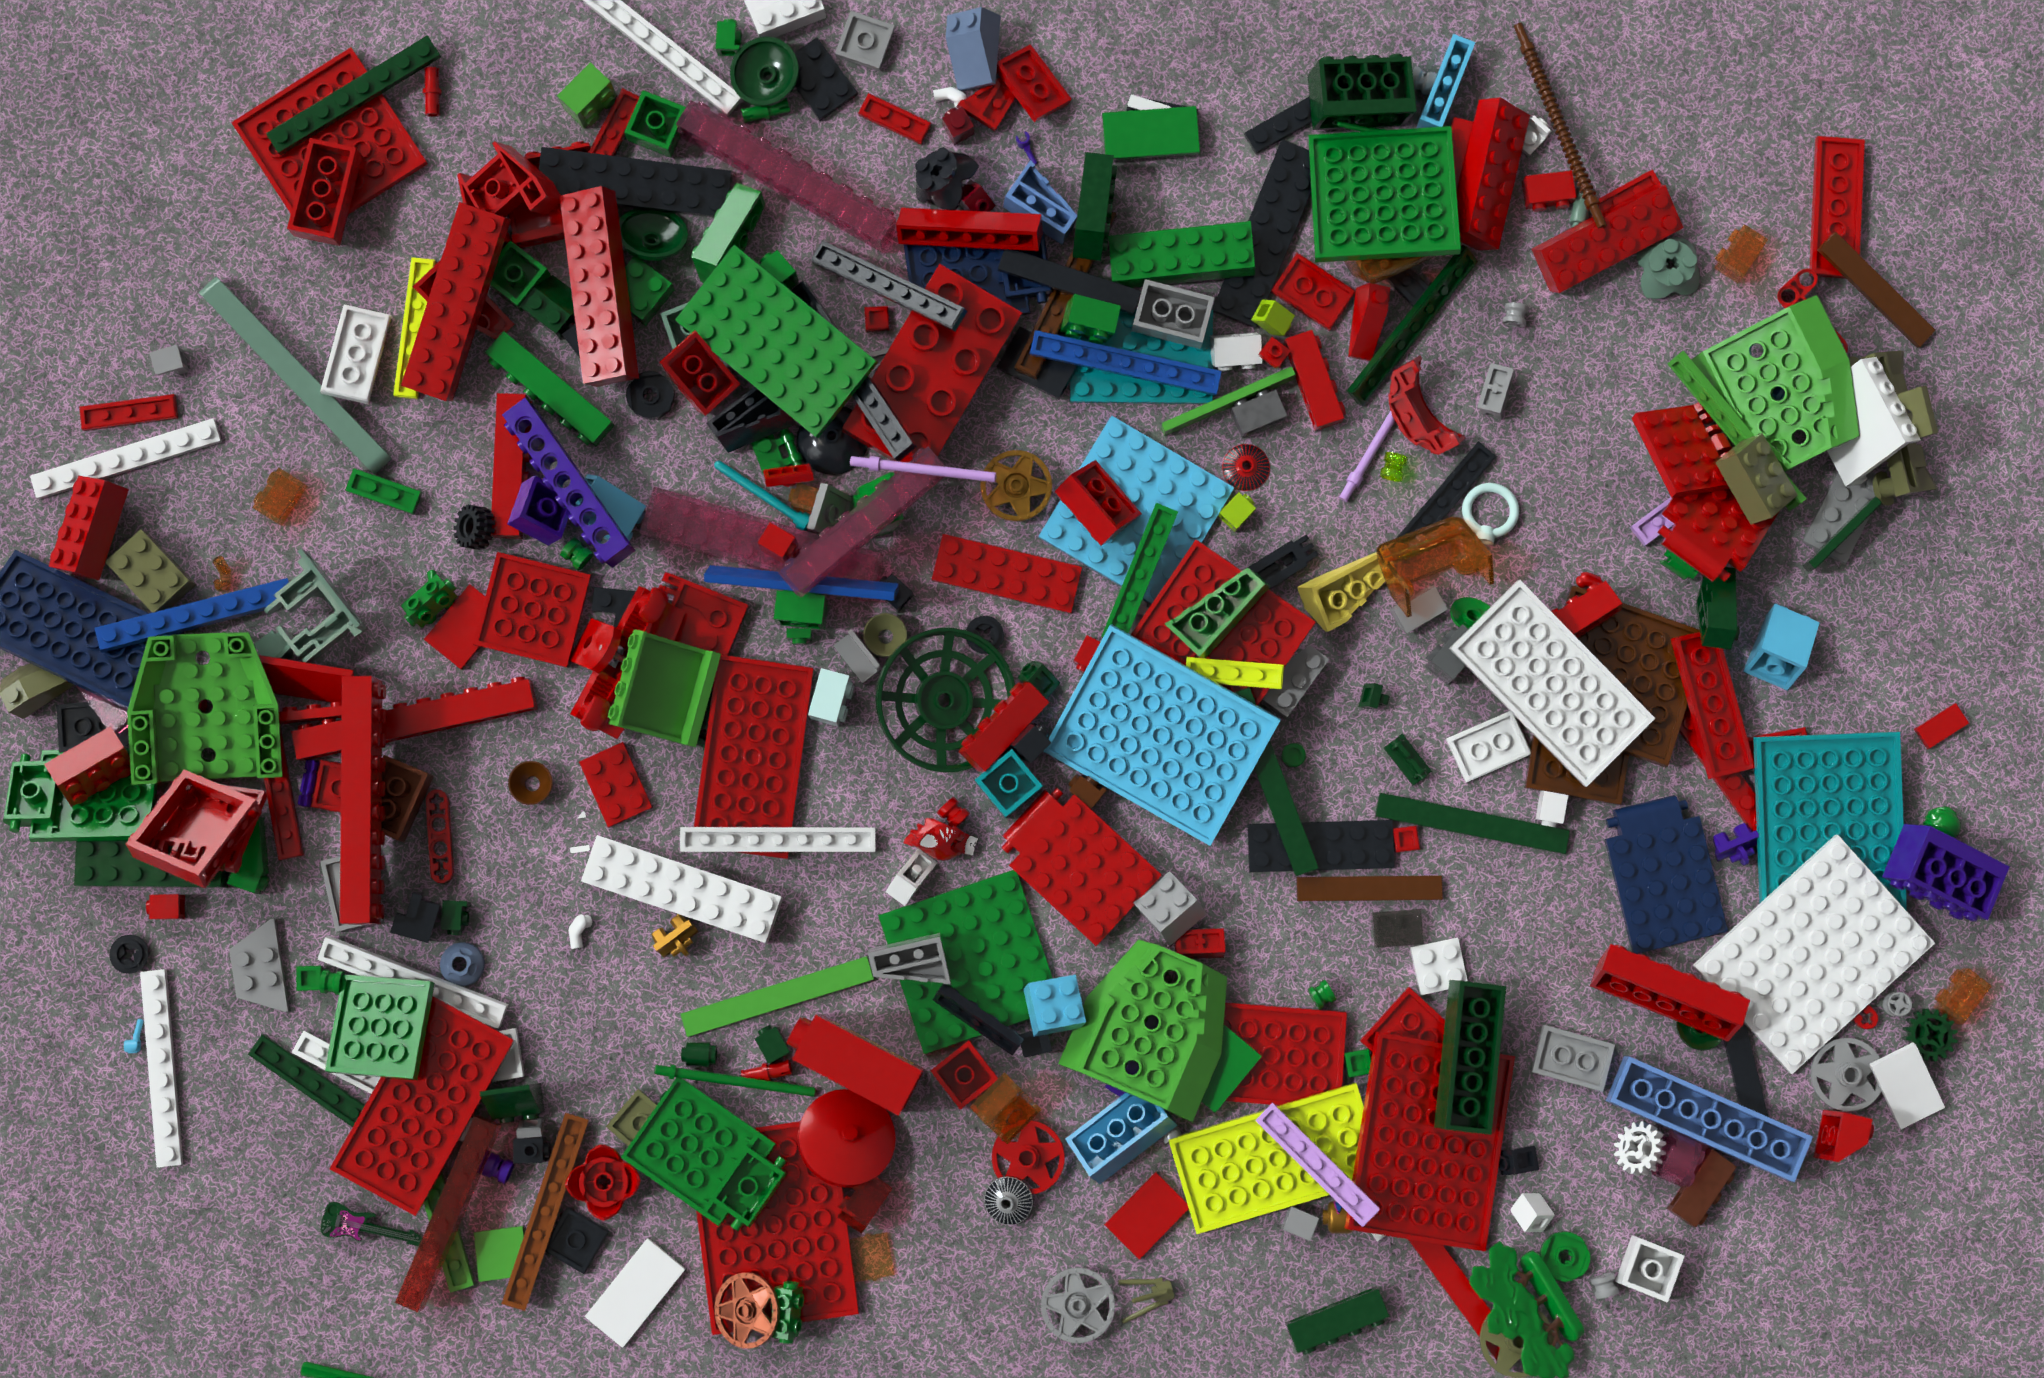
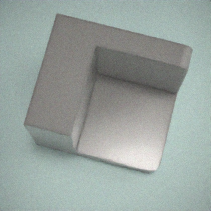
(169, 360)
(1299, 1223)

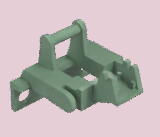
(308, 584)

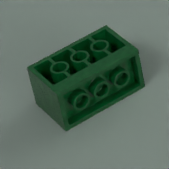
(1362, 91)

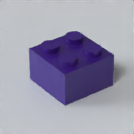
(538, 512)

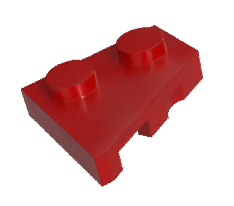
(989, 104)

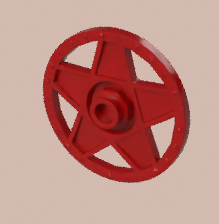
(1030, 1157)

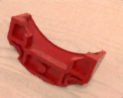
(1413, 414)

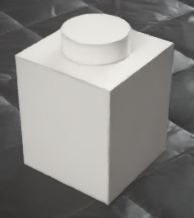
(1551, 808)

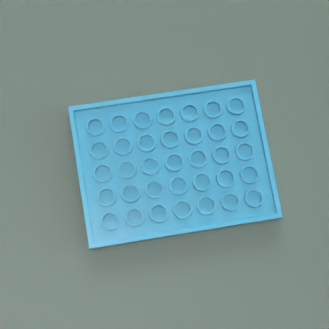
(1161, 734)

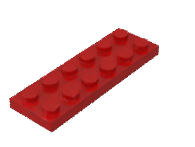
(1836, 197)
(1006, 573)
(1712, 706)

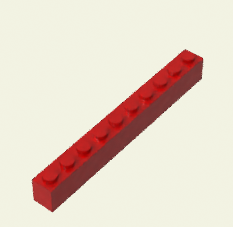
(425, 716)

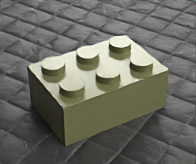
(1756, 478)
(150, 572)

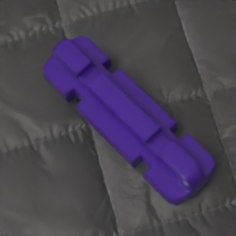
(308, 783)

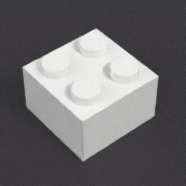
(1649, 1268)

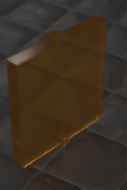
(871, 1257)

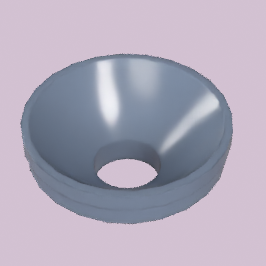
(474, 967)

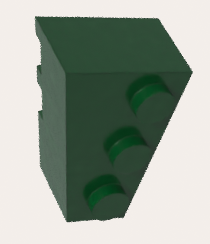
(1718, 611)

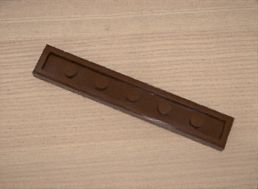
(1876, 289)
(1369, 888)

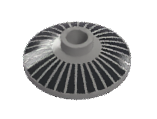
(1013, 1190)

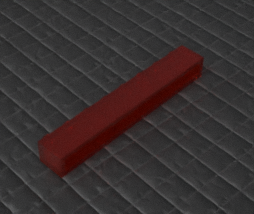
(448, 1213)

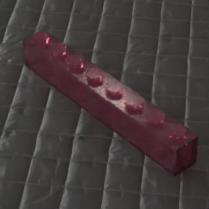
(859, 525)

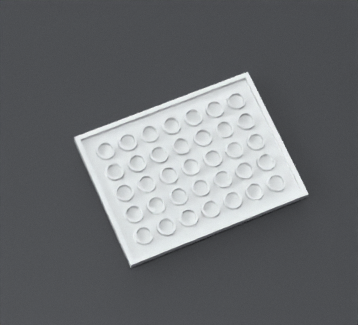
(1815, 953)

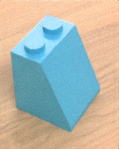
(621, 506)
(1782, 647)

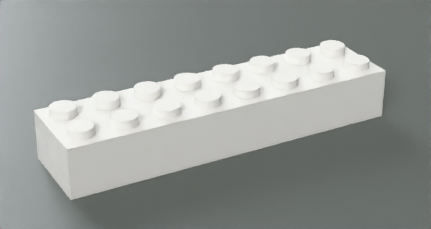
(682, 889)

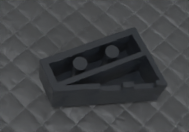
(748, 421)

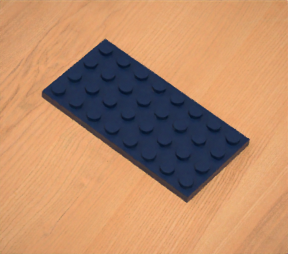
(53, 624)

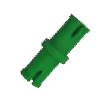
(756, 112)

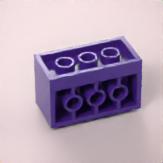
(1945, 872)

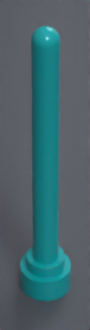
(799, 518)

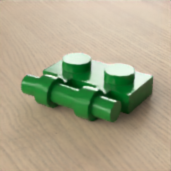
(768, 451)

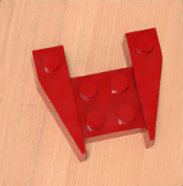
(507, 183)

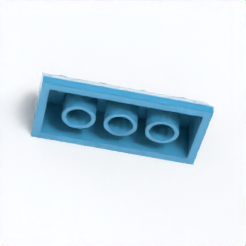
(1119, 1135)

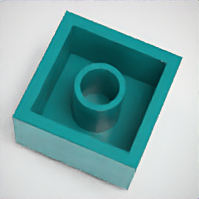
(1008, 784)

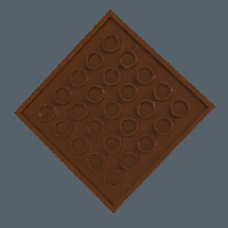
(1642, 658)

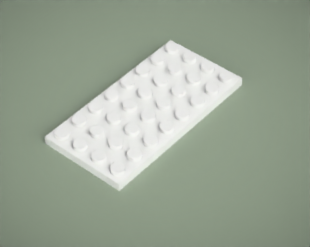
(1552, 683)

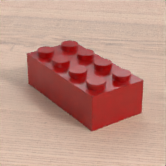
(324, 192)
(88, 527)

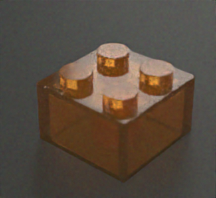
(1005, 1108)

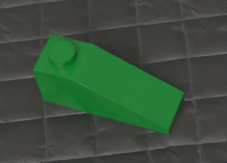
(254, 866)

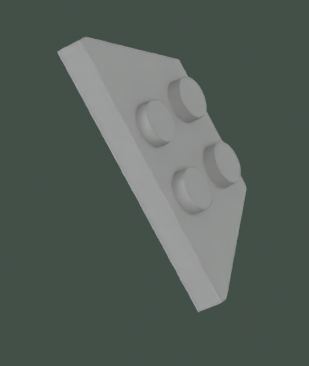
(259, 968)

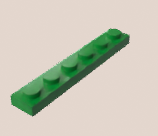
(1141, 568)

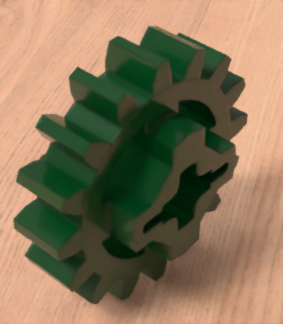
(1924, 1026)

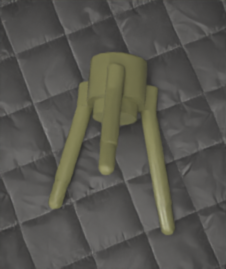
(1161, 1292)

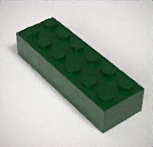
(113, 866)
(1470, 1057)

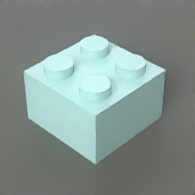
(830, 697)

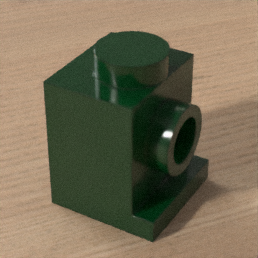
(454, 916)

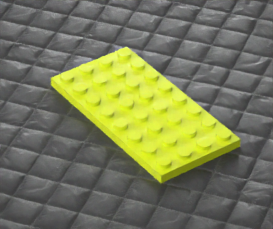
(1243, 1173)

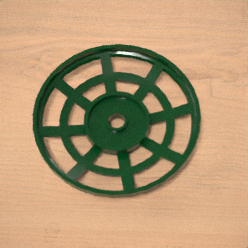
(932, 687)

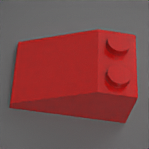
(699, 373)

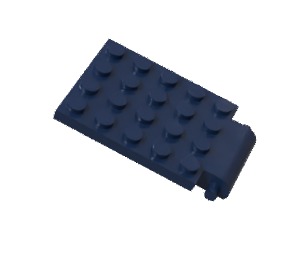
(978, 267)
(1663, 875)

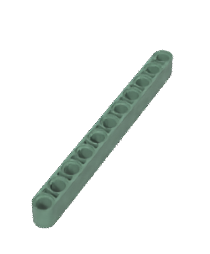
(295, 375)

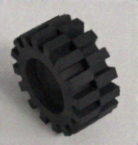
(474, 527)

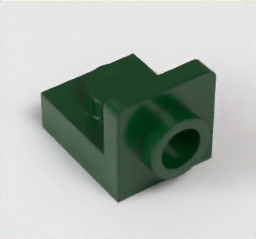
(1039, 677)

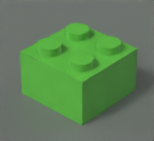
(587, 96)

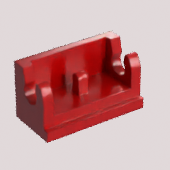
(1201, 944)

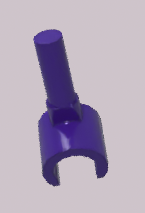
(1026, 146)

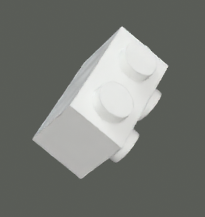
(1236, 350)

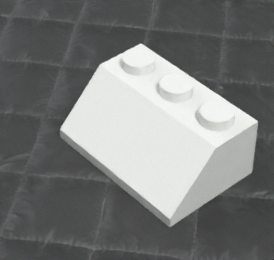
(779, 17)

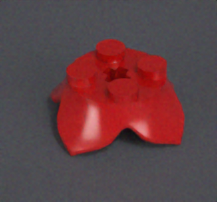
(585, 1186)

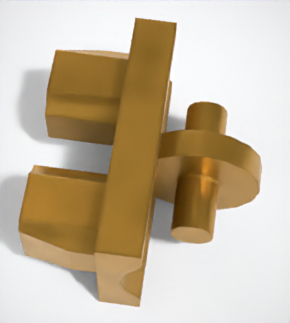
(677, 940)

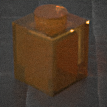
(803, 498)

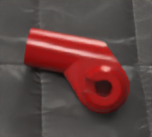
(1587, 579)

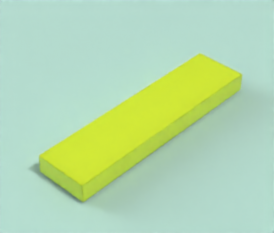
(1239, 672)

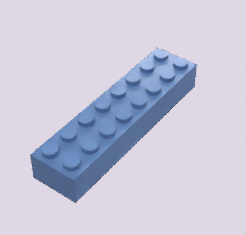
(1709, 1119)

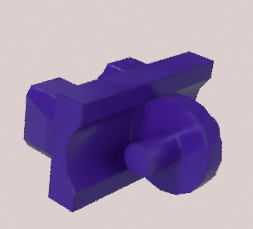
(1736, 849)

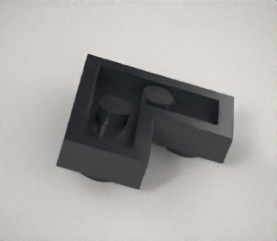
(611, 601)

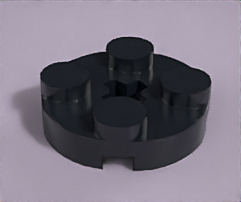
(642, 406)

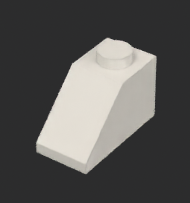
(911, 877)

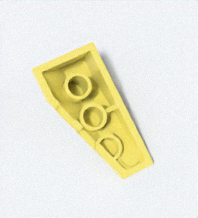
(1340, 592)

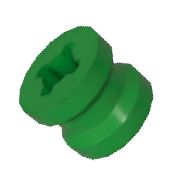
(330, 981)
(1322, 994)

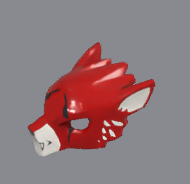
(936, 840)

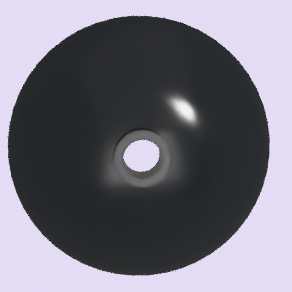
(827, 455)

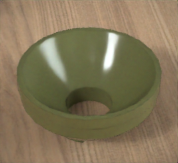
(884, 622)

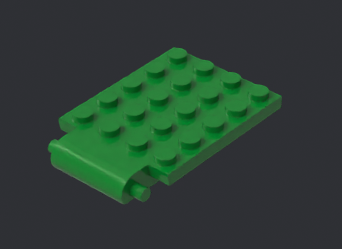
(105, 816)
(706, 1156)

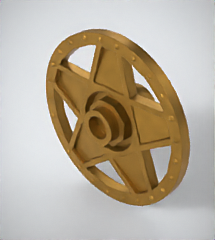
(1017, 485)

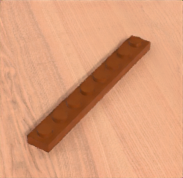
(544, 1212)

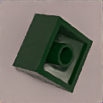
(550, 305)

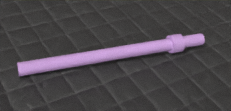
(875, 464)
(1355, 478)

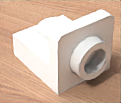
(1536, 134)

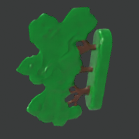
(1517, 1310)

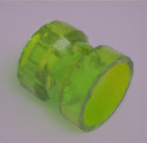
(1393, 466)

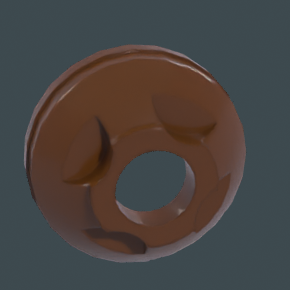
(521, 774)

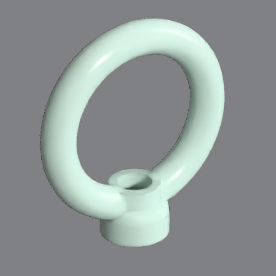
(1486, 533)

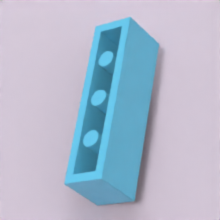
(1446, 82)

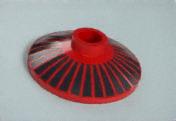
(1239, 477)

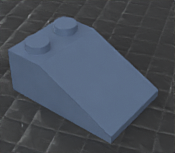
(973, 47)

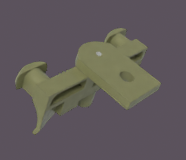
(1908, 464)

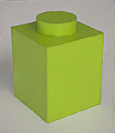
(1273, 317)
(1237, 511)

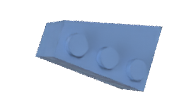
(1035, 196)

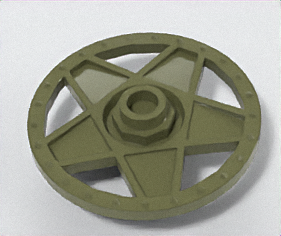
(1509, 1350)

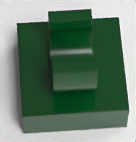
(1373, 696)

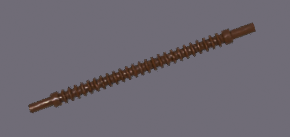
(1591, 202)

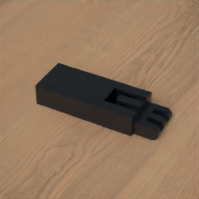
(1270, 572)

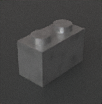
(1258, 413)

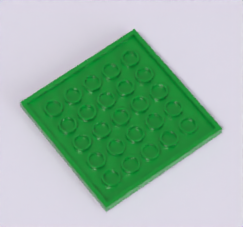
(1383, 194)
(987, 950)

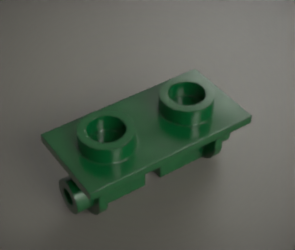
(1407, 759)

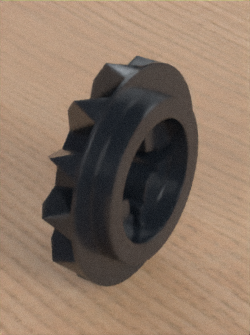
(984, 623)
(118, 952)

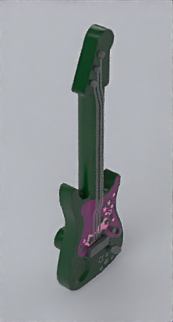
(341, 1221)

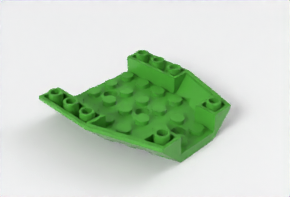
(1803, 359)
(171, 730)
(1175, 1056)

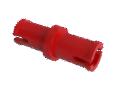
(432, 91)
(769, 1071)

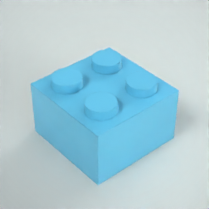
(1054, 1005)

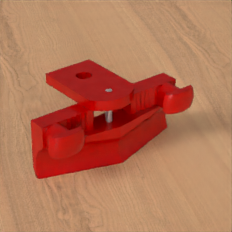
(598, 646)

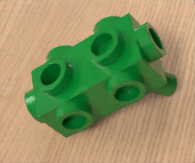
(429, 600)
(790, 1302)

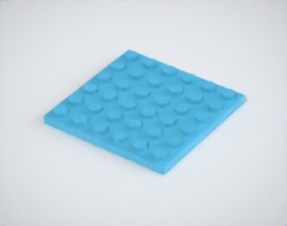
(1147, 476)

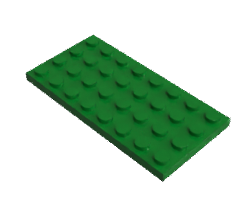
(776, 341)

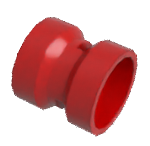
(954, 814)

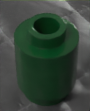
(699, 1054)

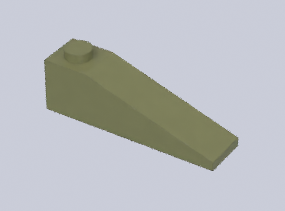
(30, 689)

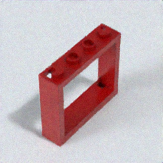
(221, 847)

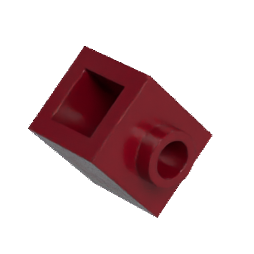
(957, 125)
(975, 198)

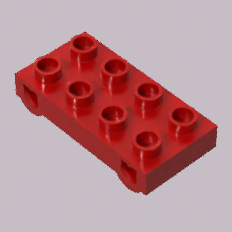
(936, 371)

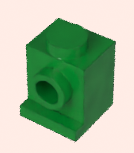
(728, 38)

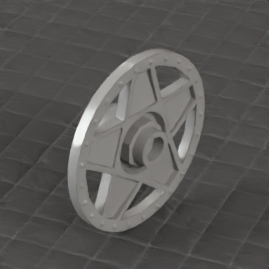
(1845, 1074)
(1077, 1305)

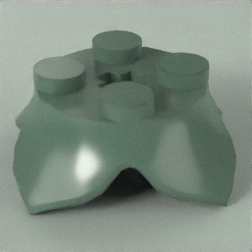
(1660, 281)

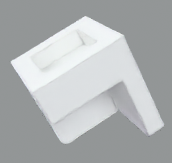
(1532, 1212)

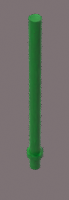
(673, 1072)

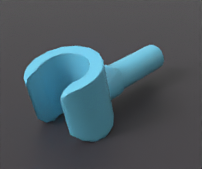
(134, 1045)

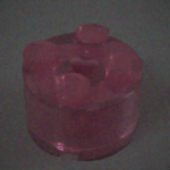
(1680, 1159)

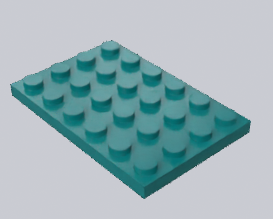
(1104, 387)

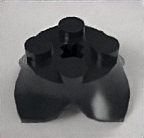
(941, 176)

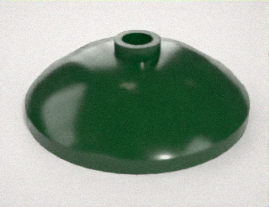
(755, 62)
(652, 234)

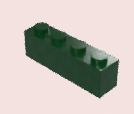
(1337, 1320)

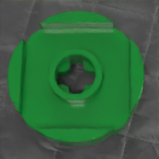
(1576, 1249)

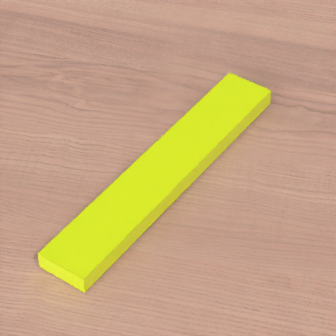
(413, 314)

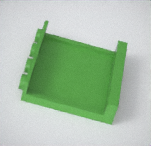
(663, 688)

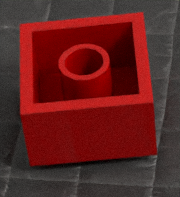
(964, 1074)

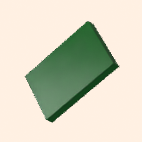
(1233, 1066)

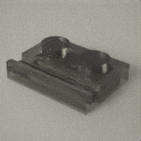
(1397, 928)

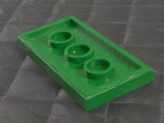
(1151, 133)

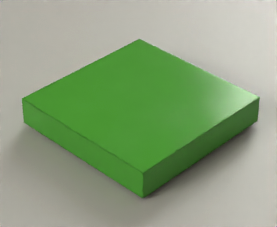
(497, 1252)

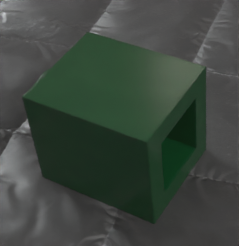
(772, 1043)

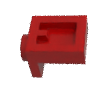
(1274, 353)

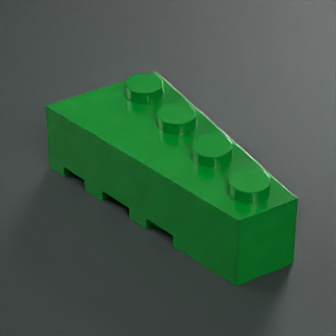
(1218, 612)

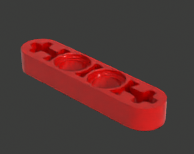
(439, 836)

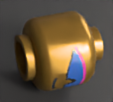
(1335, 1218)

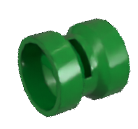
(576, 554)

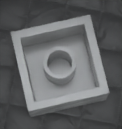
(1170, 908)

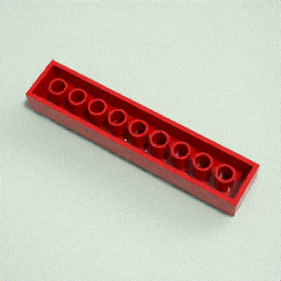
(362, 801)

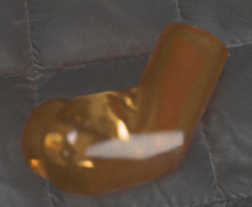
(225, 574)

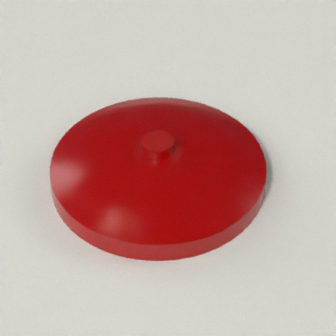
(846, 1138)

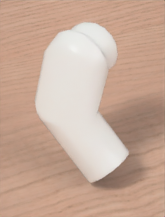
(949, 93)
(576, 928)

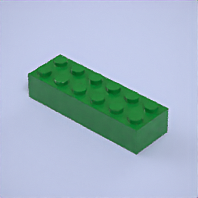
(1182, 254)

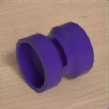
(498, 1168)

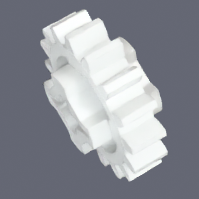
(1640, 1148)

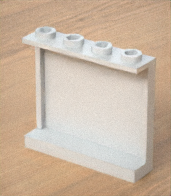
(1881, 424)

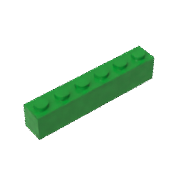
(548, 388)

